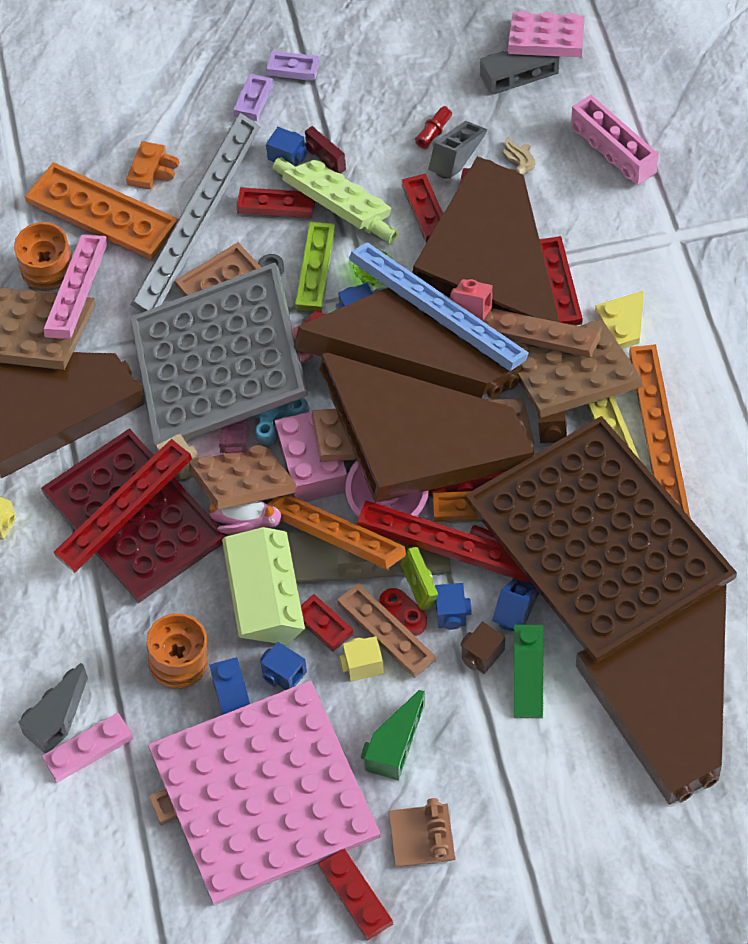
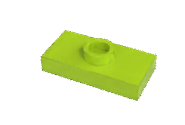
(419, 578)

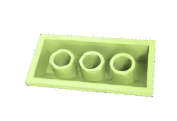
(263, 585)

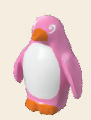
(245, 517)

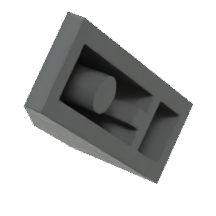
(508, 71)
(455, 149)

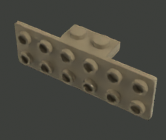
(321, 561)

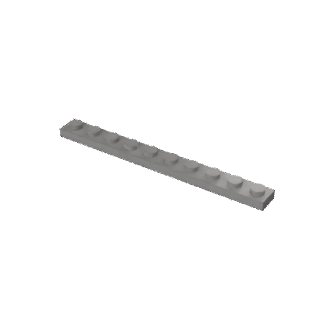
(196, 214)

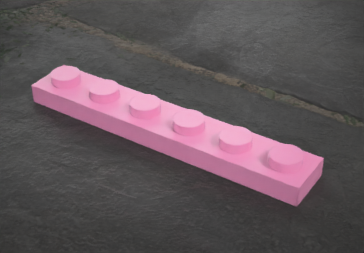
(75, 287)

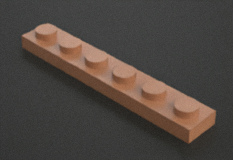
(544, 332)

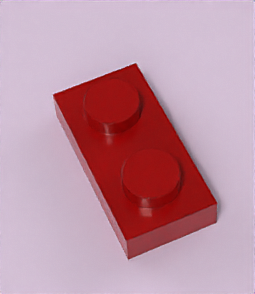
(325, 623)

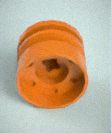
(43, 255)
(177, 650)

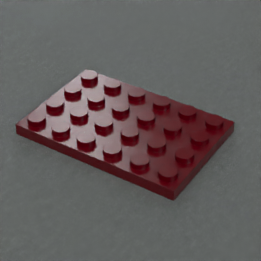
(158, 540)

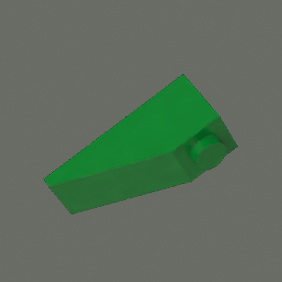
(528, 671)
(393, 739)

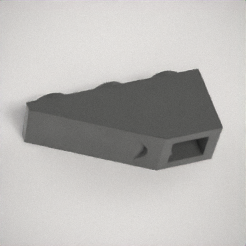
(52, 717)

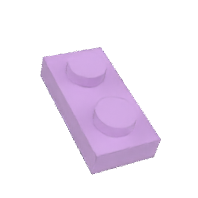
(293, 65)
(253, 96)

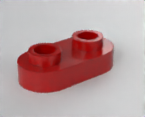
(404, 609)

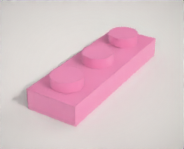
(87, 747)

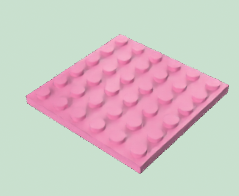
(263, 792)

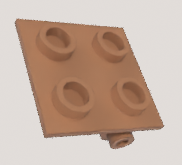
(422, 834)

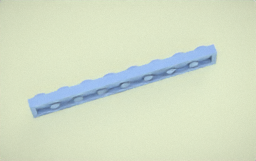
(439, 306)

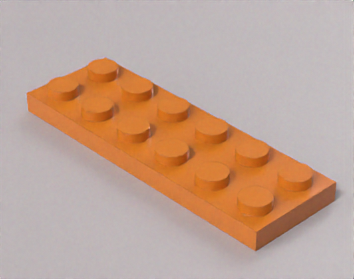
(101, 210)

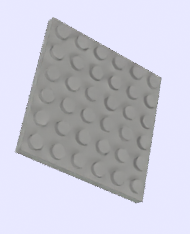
(218, 356)

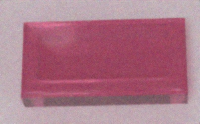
(234, 438)

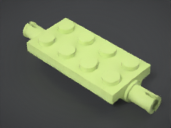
(339, 196)

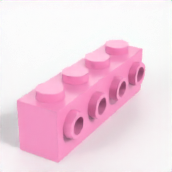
(614, 140)

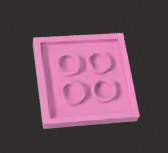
(546, 34)

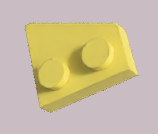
(623, 318)

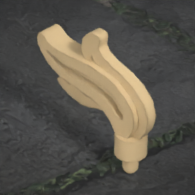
(520, 156)

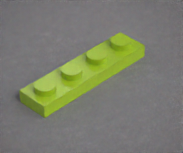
(315, 267)

